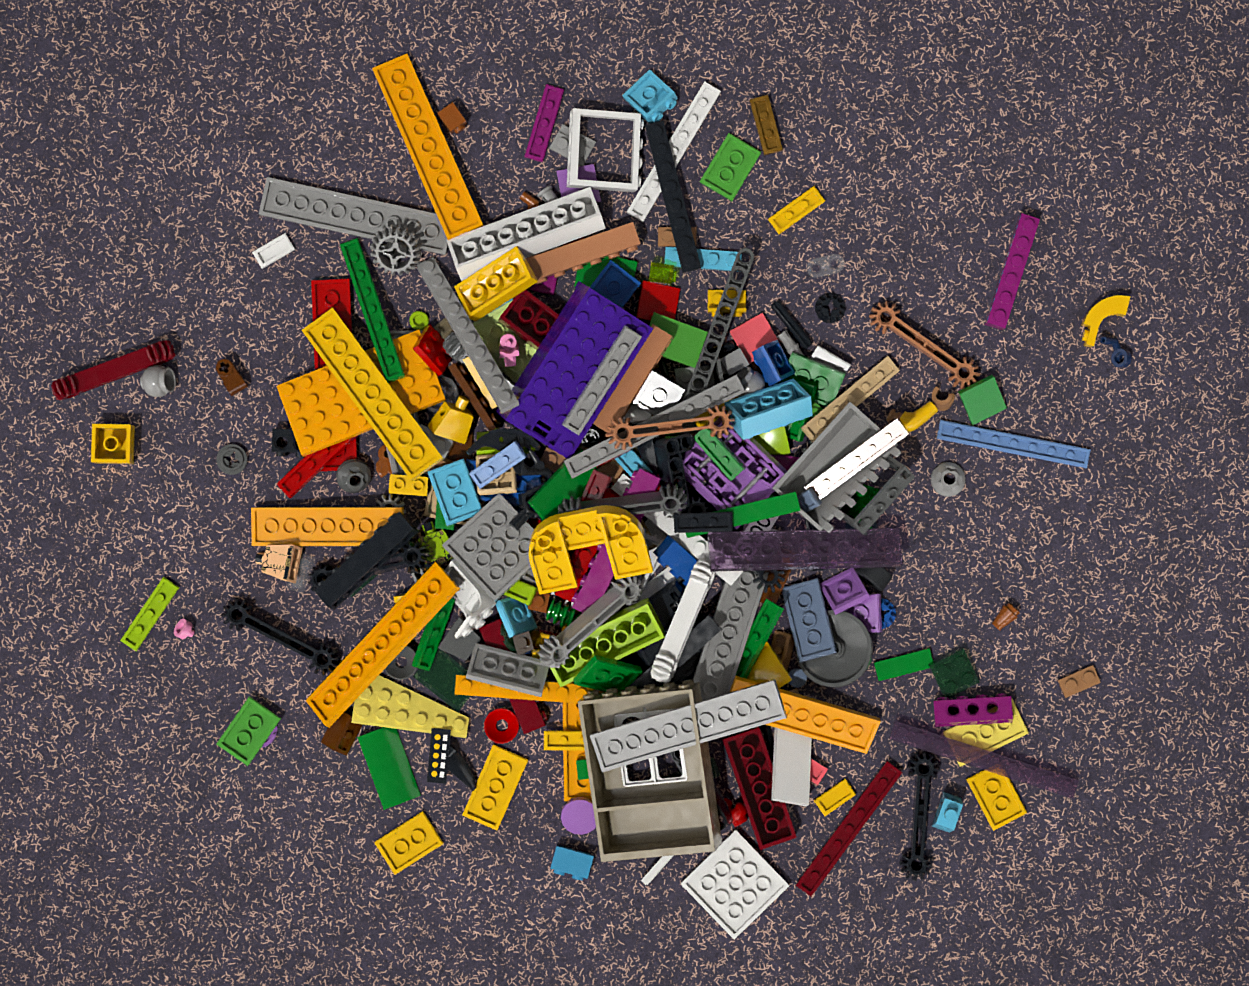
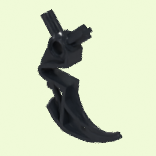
(524, 440)

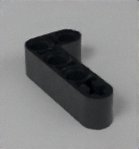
(669, 460)

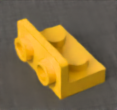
(714, 298)
(403, 485)

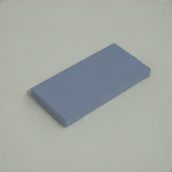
(809, 620)

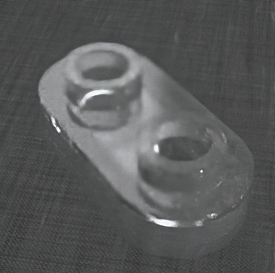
(825, 267)

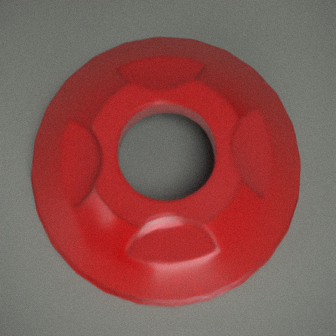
(501, 736)

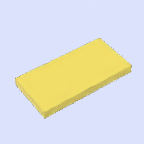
(989, 735)

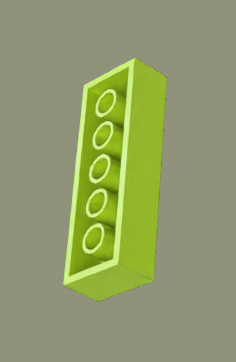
(614, 639)

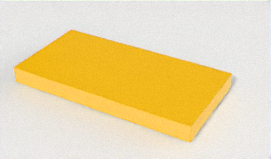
(495, 787)

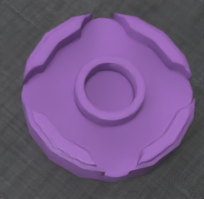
(578, 816)

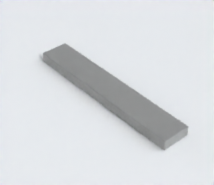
(601, 380)

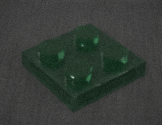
(953, 673)

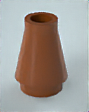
(1006, 615)

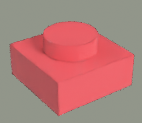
(817, 772)

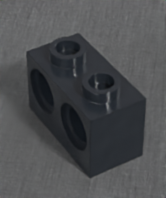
(291, 445)

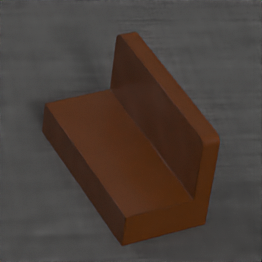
(341, 734)

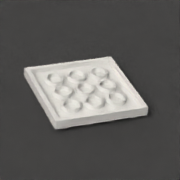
(734, 884)

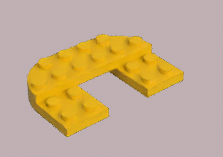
(581, 529)

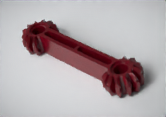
(112, 370)

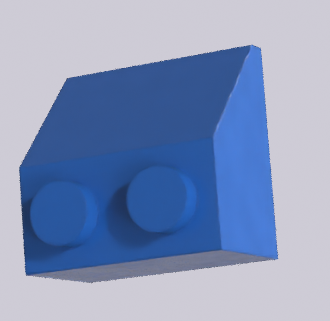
(773, 362)

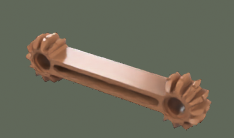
(924, 345)
(670, 427)

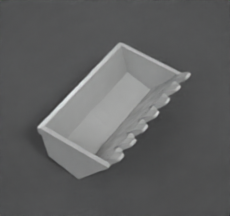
(835, 442)

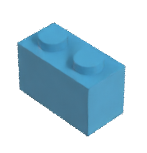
(571, 862)

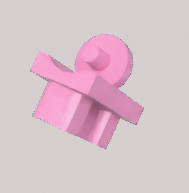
(509, 349)

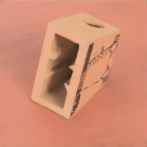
(280, 561)

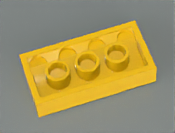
(495, 284)

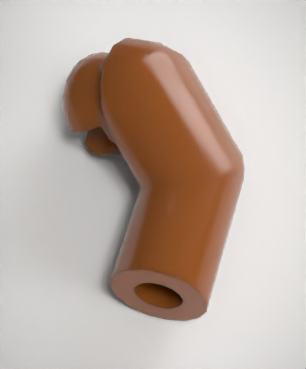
(529, 200)

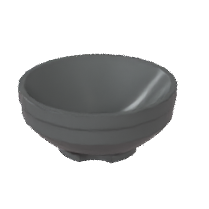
(350, 468)
(402, 673)

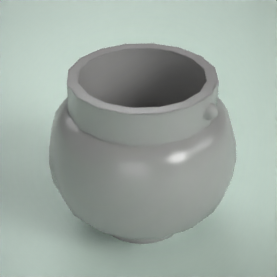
(750, 380)
(158, 381)

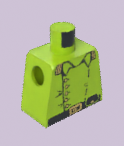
(434, 542)

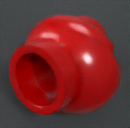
(738, 812)

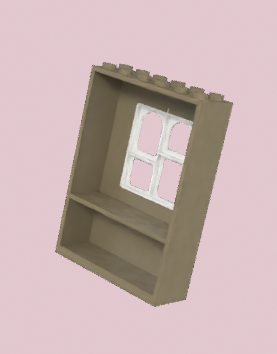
(658, 813)

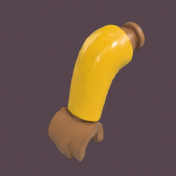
(916, 419)

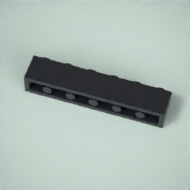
(366, 560)

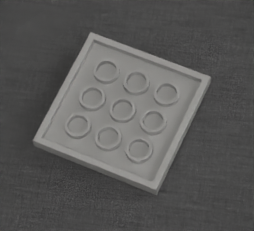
(492, 548)

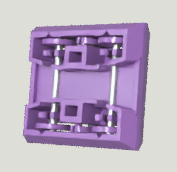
(744, 488)

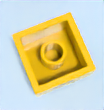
(112, 444)

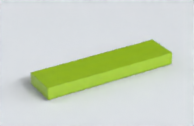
(149, 614)

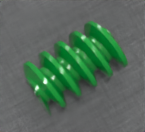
(561, 613)

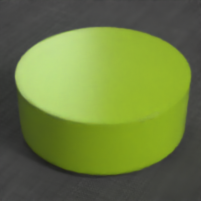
(419, 320)

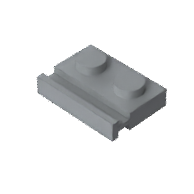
(561, 142)

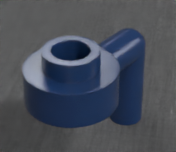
(1118, 353)

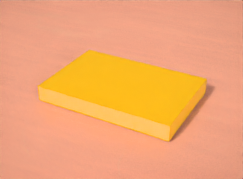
(996, 798)
(408, 842)

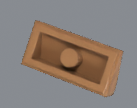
(783, 647)

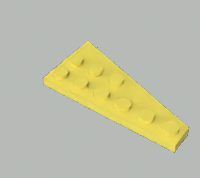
(398, 707)

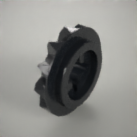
(823, 314)

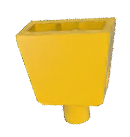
(452, 420)

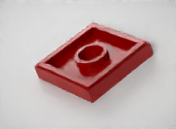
(657, 299)

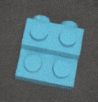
(650, 97)

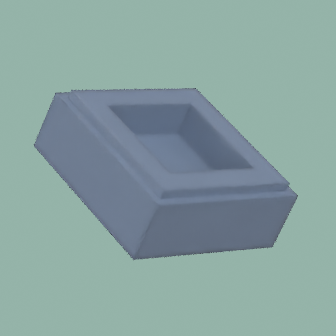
(808, 500)

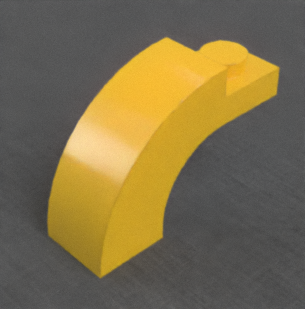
(1110, 306)

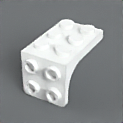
(470, 599)

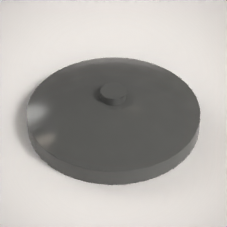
(852, 656)

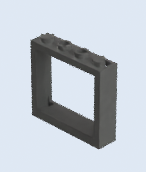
(883, 498)

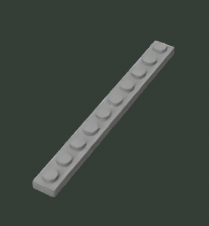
(467, 335)
(684, 410)

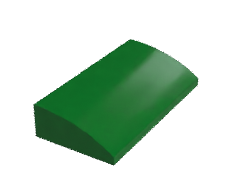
(389, 767)

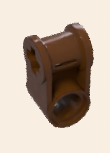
(232, 379)

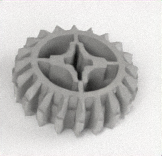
(403, 251)

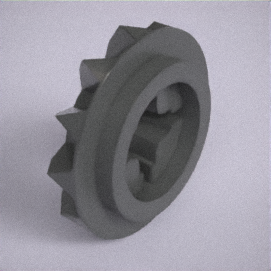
(223, 463)

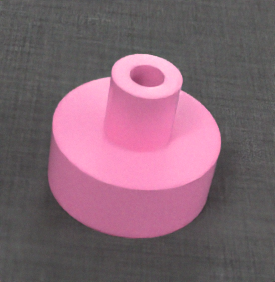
(183, 629)

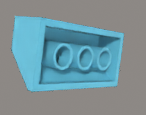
(769, 408)

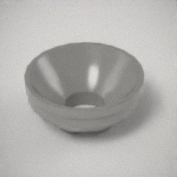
(940, 486)

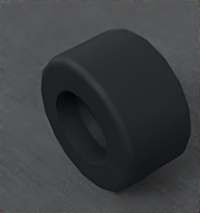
(876, 577)

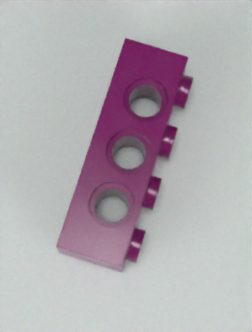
(983, 716)

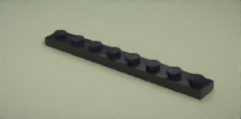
(672, 197)

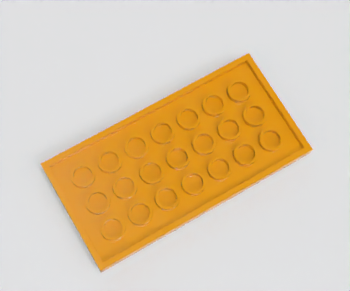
(325, 413)

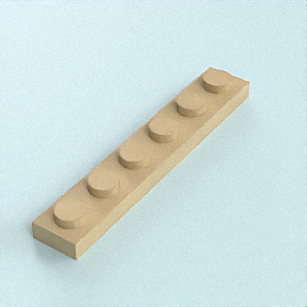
(855, 394)

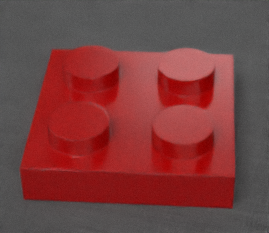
(431, 350)

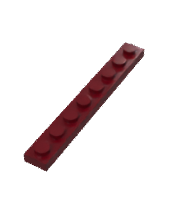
(848, 828)

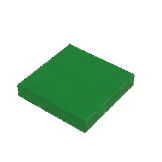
(982, 399)

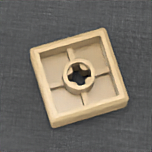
(504, 484)

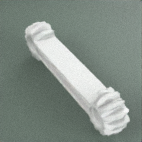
(683, 622)

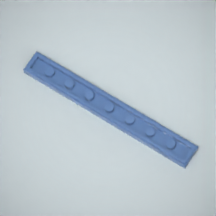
(1013, 444)

